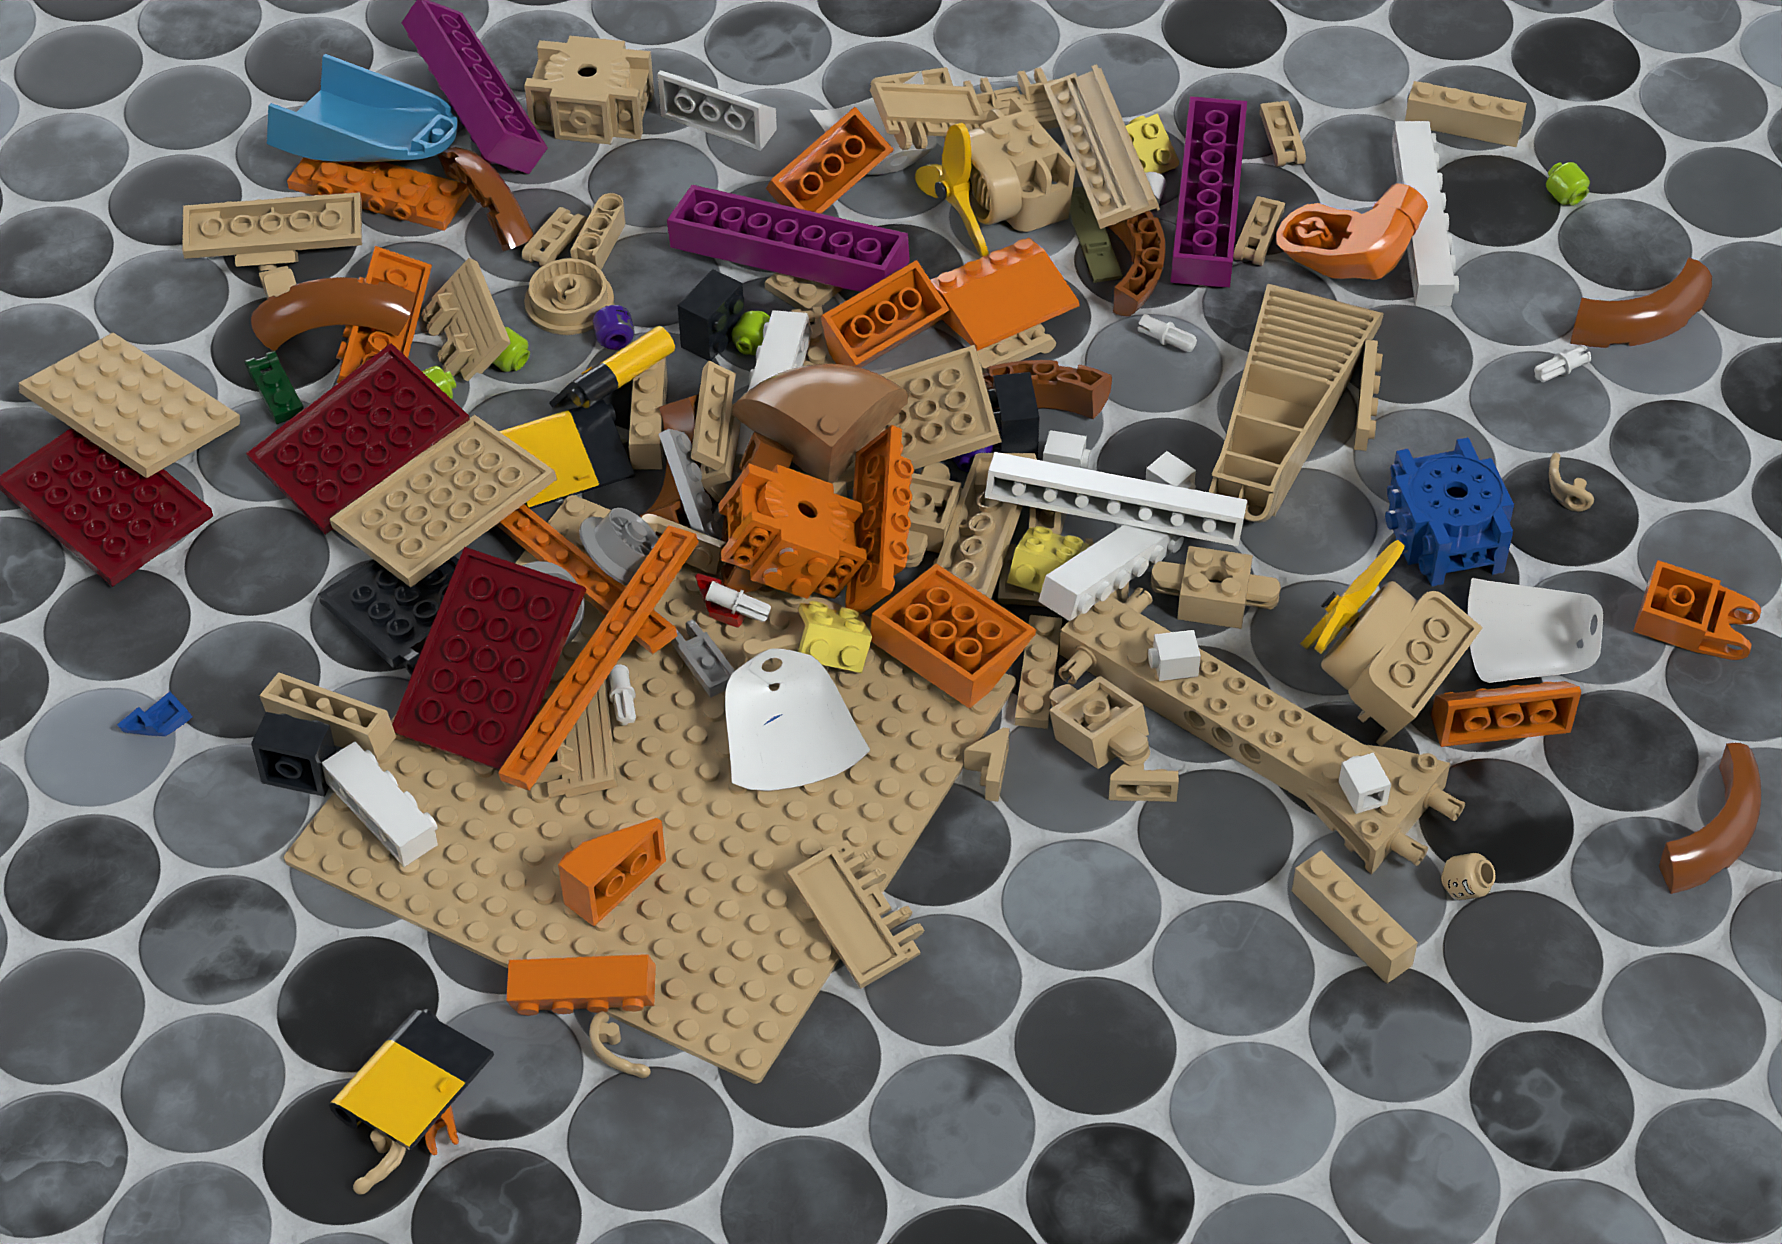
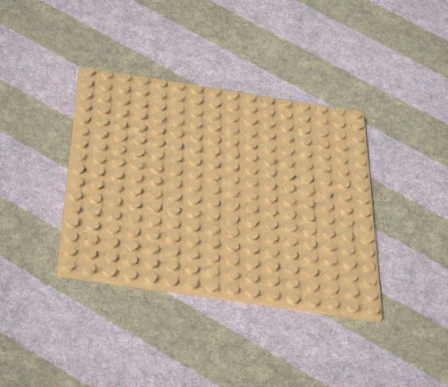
(720, 915)

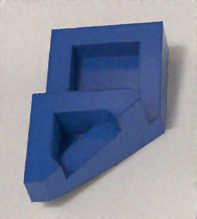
(158, 720)

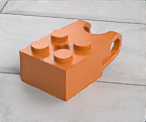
(1694, 612)

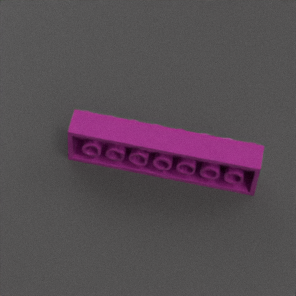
(474, 86)
(1209, 192)
(786, 239)

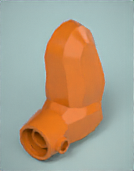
(1353, 243)

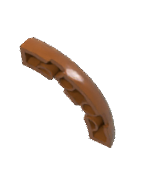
(491, 192)
(1146, 245)
(331, 303)
(1646, 317)
(1060, 387)
(680, 417)
(764, 454)
(1722, 841)

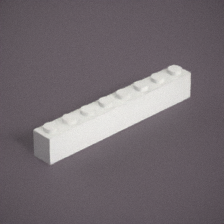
(1431, 245)
(1115, 498)

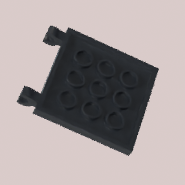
(388, 611)

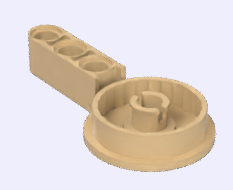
(578, 276)

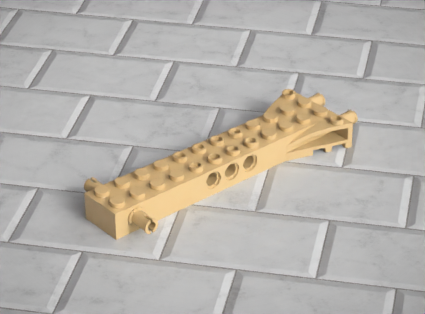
(1260, 730)

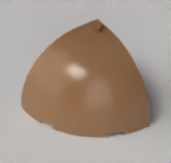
(822, 413)

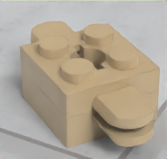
(930, 510)
(1215, 601)
(1100, 723)

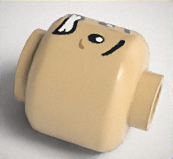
(1468, 876)

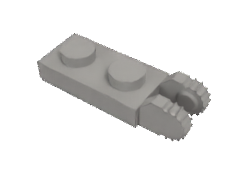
(703, 659)

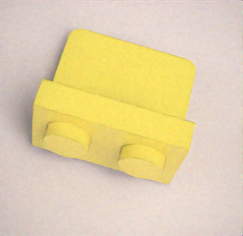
(1152, 144)
(1040, 554)
(834, 636)

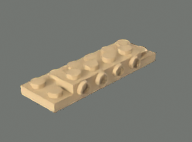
(272, 225)
(979, 530)

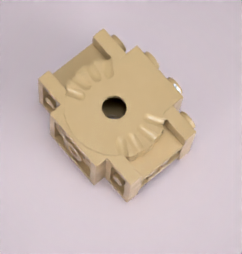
(590, 89)

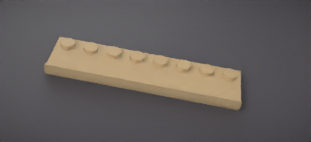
(1100, 147)

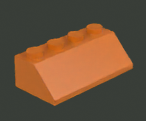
(830, 165)
(883, 317)
(1505, 713)

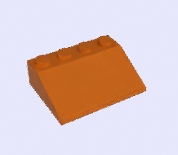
(1004, 293)
(950, 634)

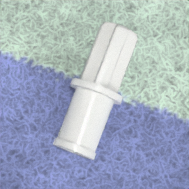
(1167, 333)
(1562, 364)
(738, 602)
(622, 694)

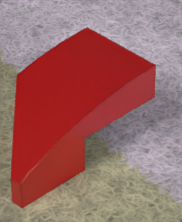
(714, 610)

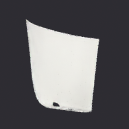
(899, 158)
(1531, 631)
(805, 743)

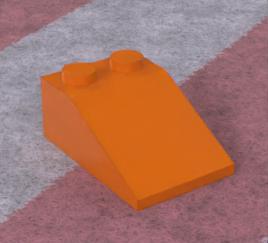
(610, 868)

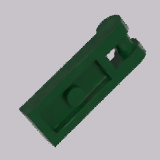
(274, 387)

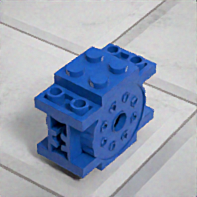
(1450, 511)

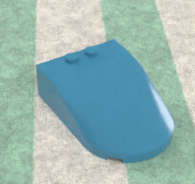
(363, 119)

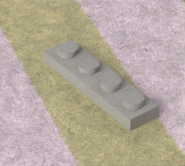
(688, 482)

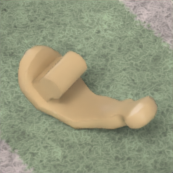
(1573, 496)
(602, 1032)
(385, 1167)

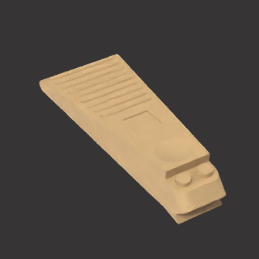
(1289, 387)

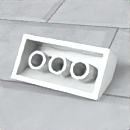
(715, 111)

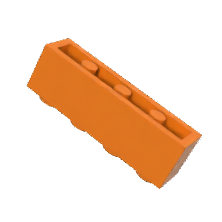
(581, 984)

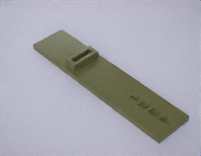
(1092, 239)

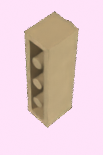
(1466, 113)
(646, 423)
(347, 717)
(1354, 917)

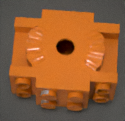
(791, 531)

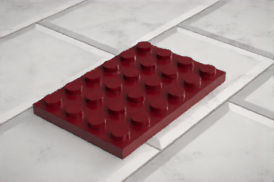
(356, 435)
(102, 505)
(487, 658)

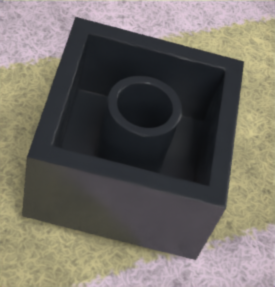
(710, 315)
(1015, 413)
(292, 752)

